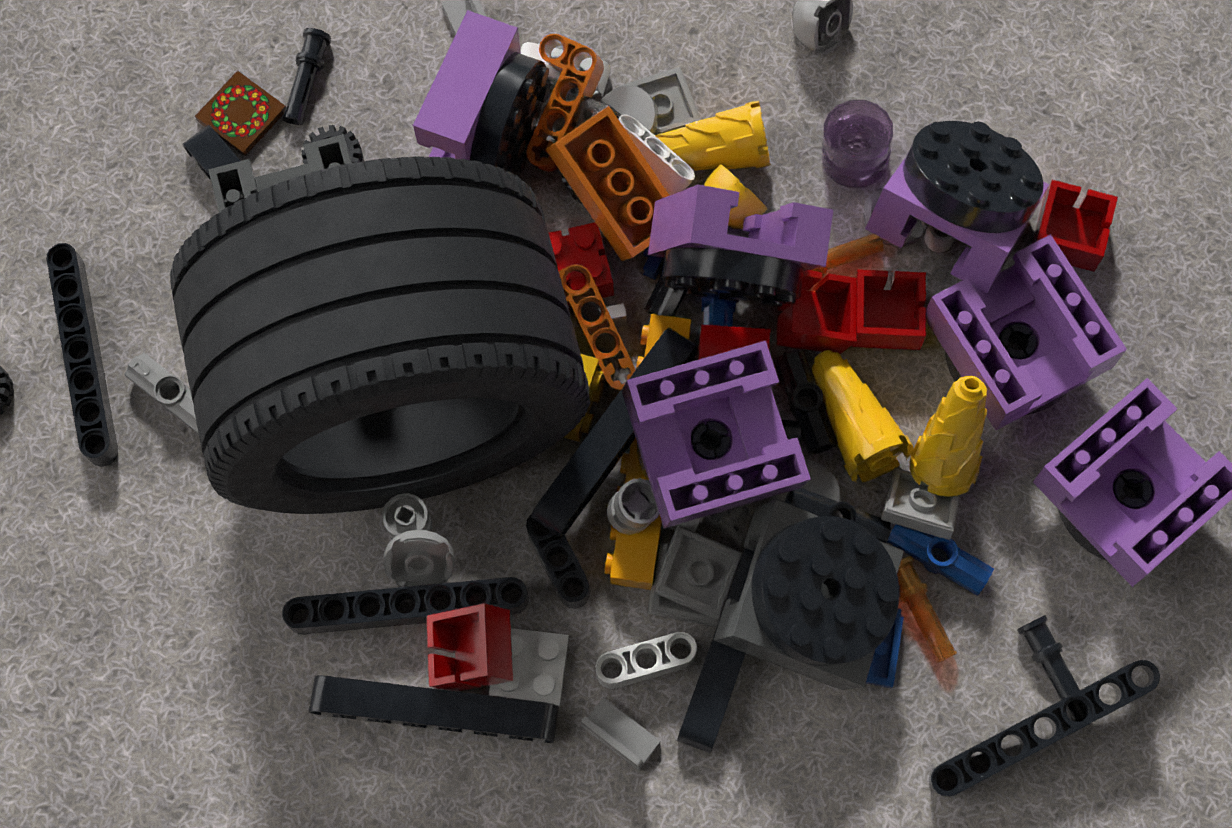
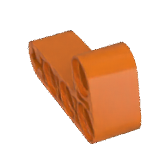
(557, 106)
(603, 324)

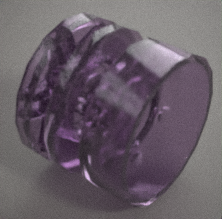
(859, 127)

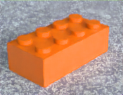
(610, 180)

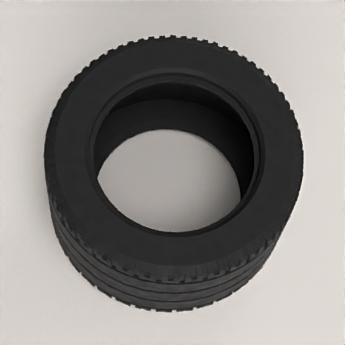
(375, 335)

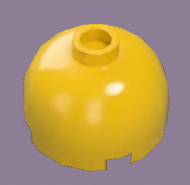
(747, 203)

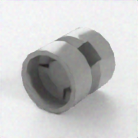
(638, 501)
(404, 514)

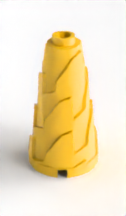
(729, 138)
(863, 428)
(951, 444)

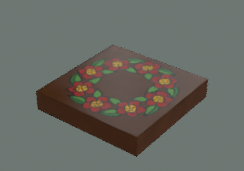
(241, 113)

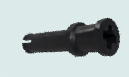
(309, 63)
(1048, 653)

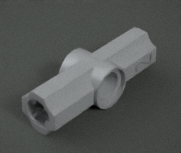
(158, 383)

